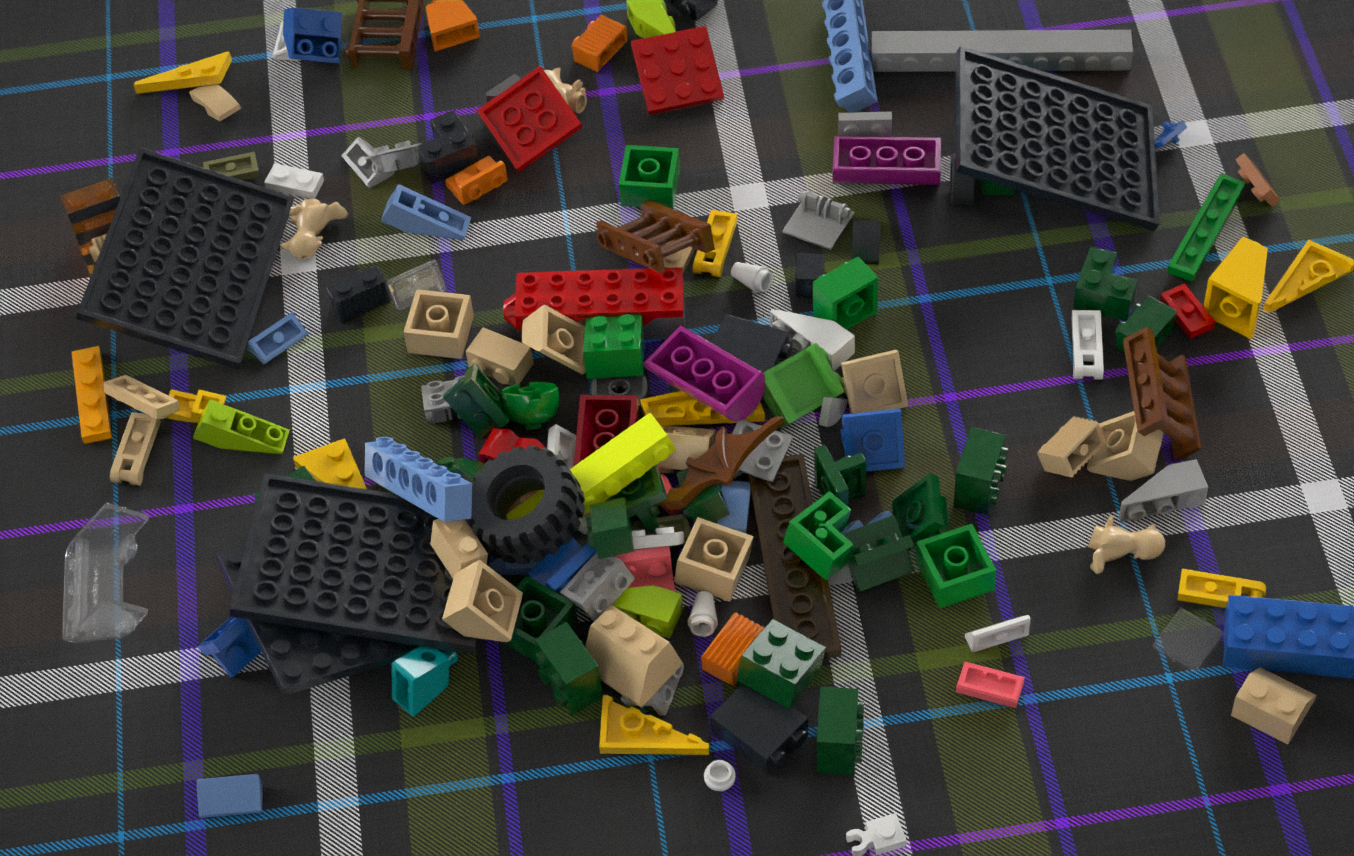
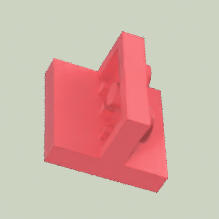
(650, 567)

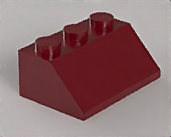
(602, 420)

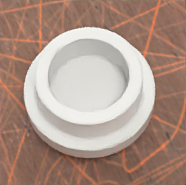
(719, 775)

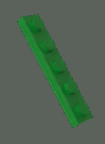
(1206, 227)

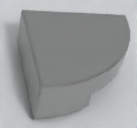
(832, 410)

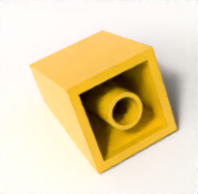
(1237, 287)

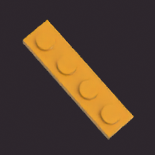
(90, 395)

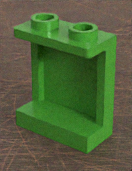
(800, 384)

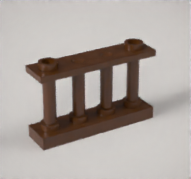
(407, 33)
(657, 220)
(1161, 394)

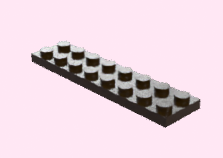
(795, 590)

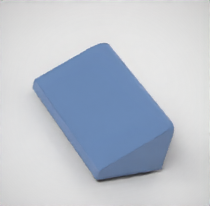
(277, 338)
(229, 795)

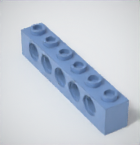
(850, 54)
(418, 480)

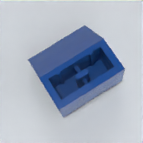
(312, 34)

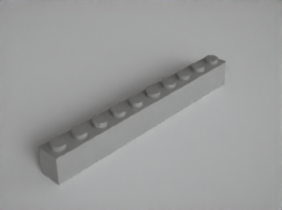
(1034, 48)

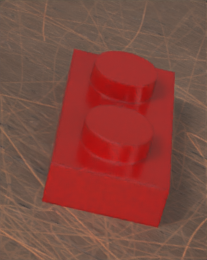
(1190, 313)

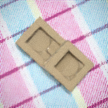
(216, 101)

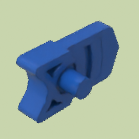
(1169, 133)

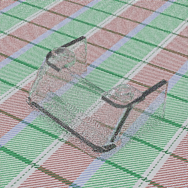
(95, 577)

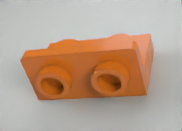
(477, 180)

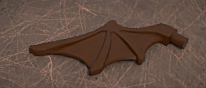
(718, 463)

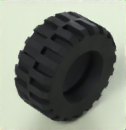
(541, 529)

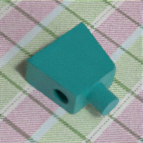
(420, 677)

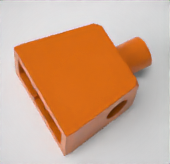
(451, 23)

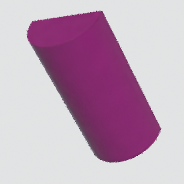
(887, 160)
(708, 374)

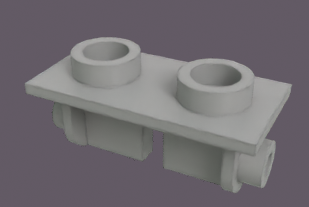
(385, 159)

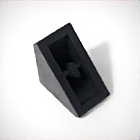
(866, 240)

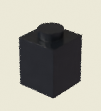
(808, 269)

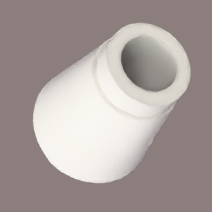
(753, 276)
(703, 615)

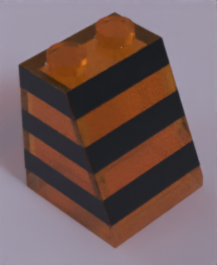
(90, 214)

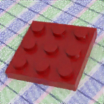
(677, 70)
(529, 118)

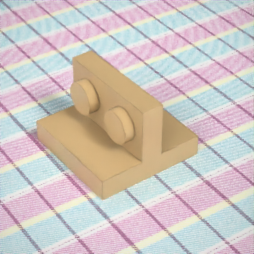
(874, 383)

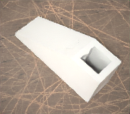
(810, 330)

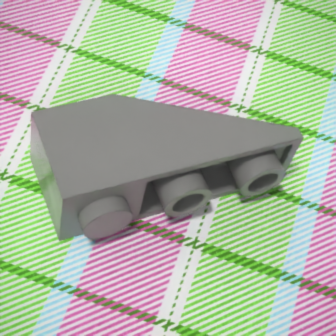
(1170, 490)

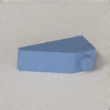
(424, 216)

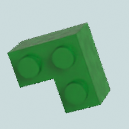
(818, 537)

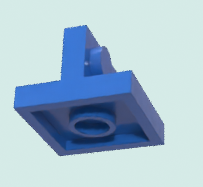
(876, 436)
(560, 568)
(231, 645)

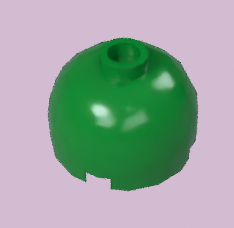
(531, 404)

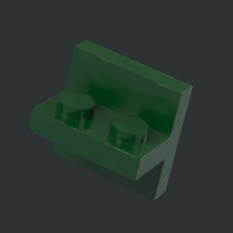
(477, 402)
(842, 478)
(642, 497)
(921, 510)
(878, 553)

